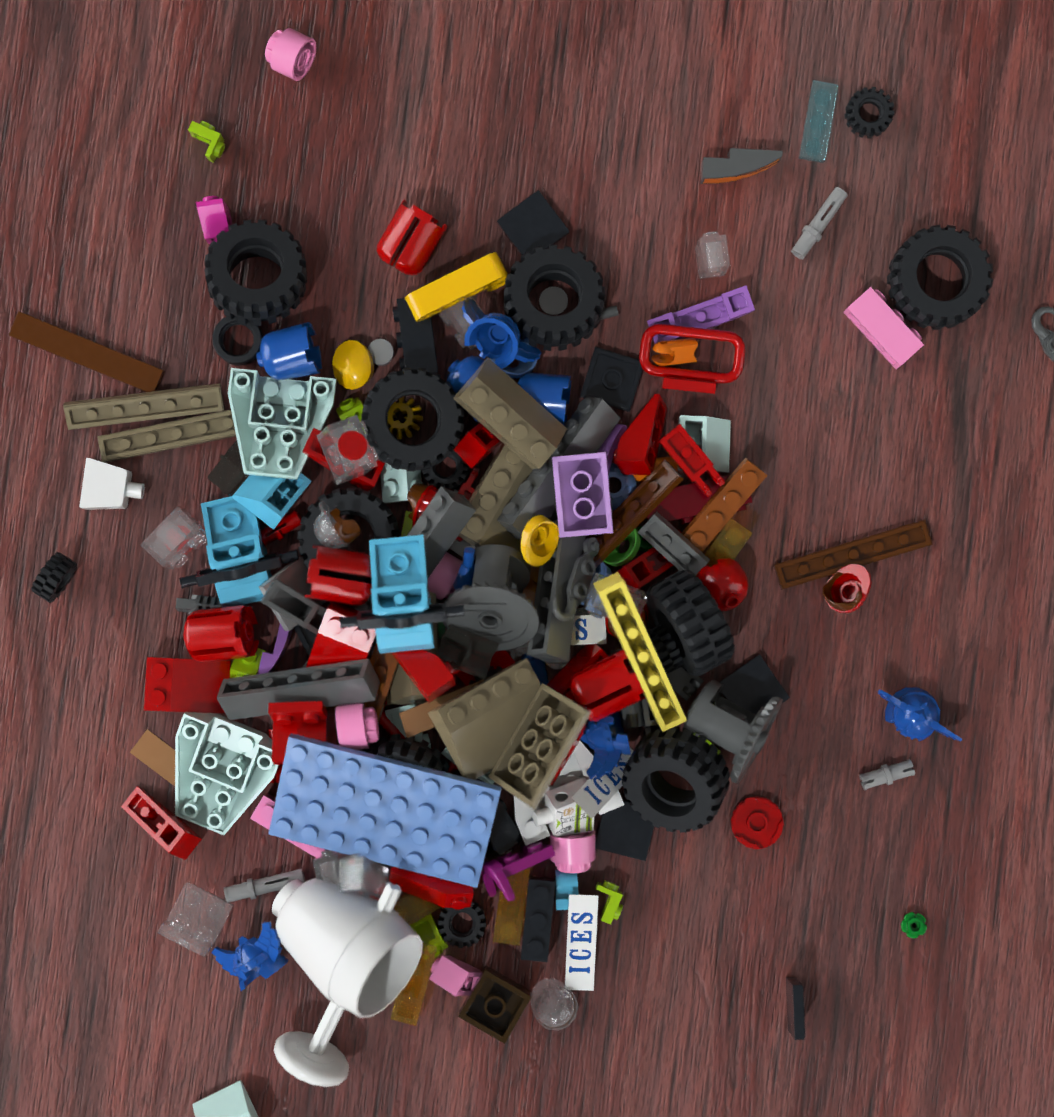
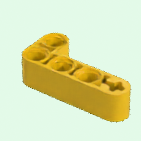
(457, 286)

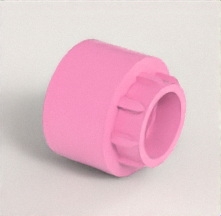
(290, 53)
(443, 576)
(356, 726)
(573, 852)

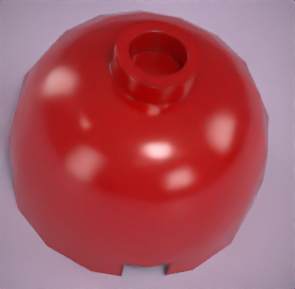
(725, 582)

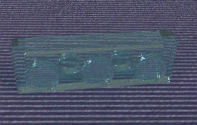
(818, 121)

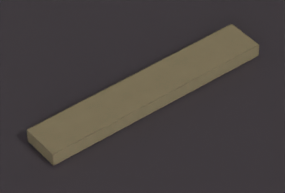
(144, 406)
(166, 436)

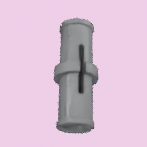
(887, 774)

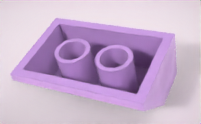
(582, 494)

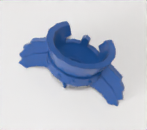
(496, 336)
(914, 713)
(608, 743)
(253, 956)

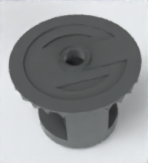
(493, 601)
(731, 725)

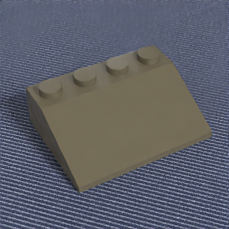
(490, 497)
(485, 717)
(539, 745)

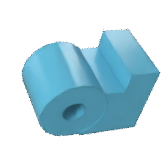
(565, 885)

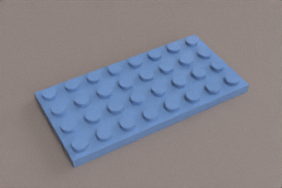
(384, 810)

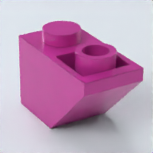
(214, 217)

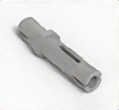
(813, 231)
(253, 888)

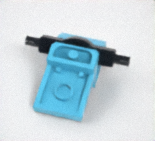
(235, 554)
(401, 597)

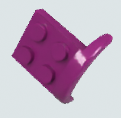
(510, 864)

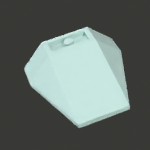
(276, 420)
(219, 769)

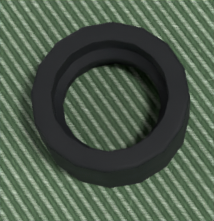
(236, 360)

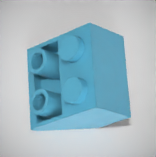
(270, 496)

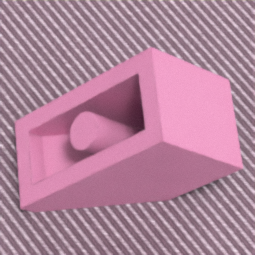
(454, 975)

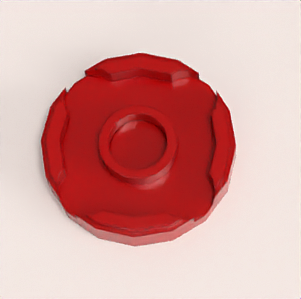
(756, 822)

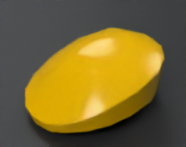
(352, 364)
(539, 540)

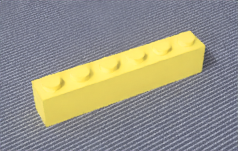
(640, 651)

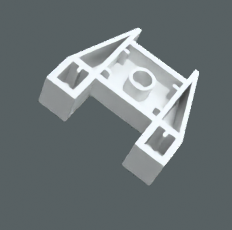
(574, 769)

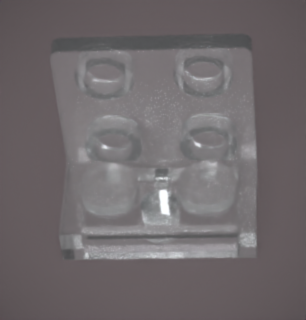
(196, 919)

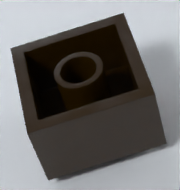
(495, 1004)

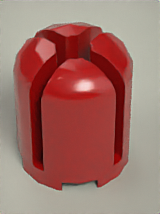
(409, 239)
(334, 588)
(221, 633)
(606, 686)

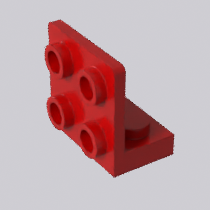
(298, 718)

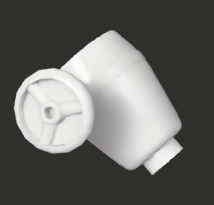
(356, 957)

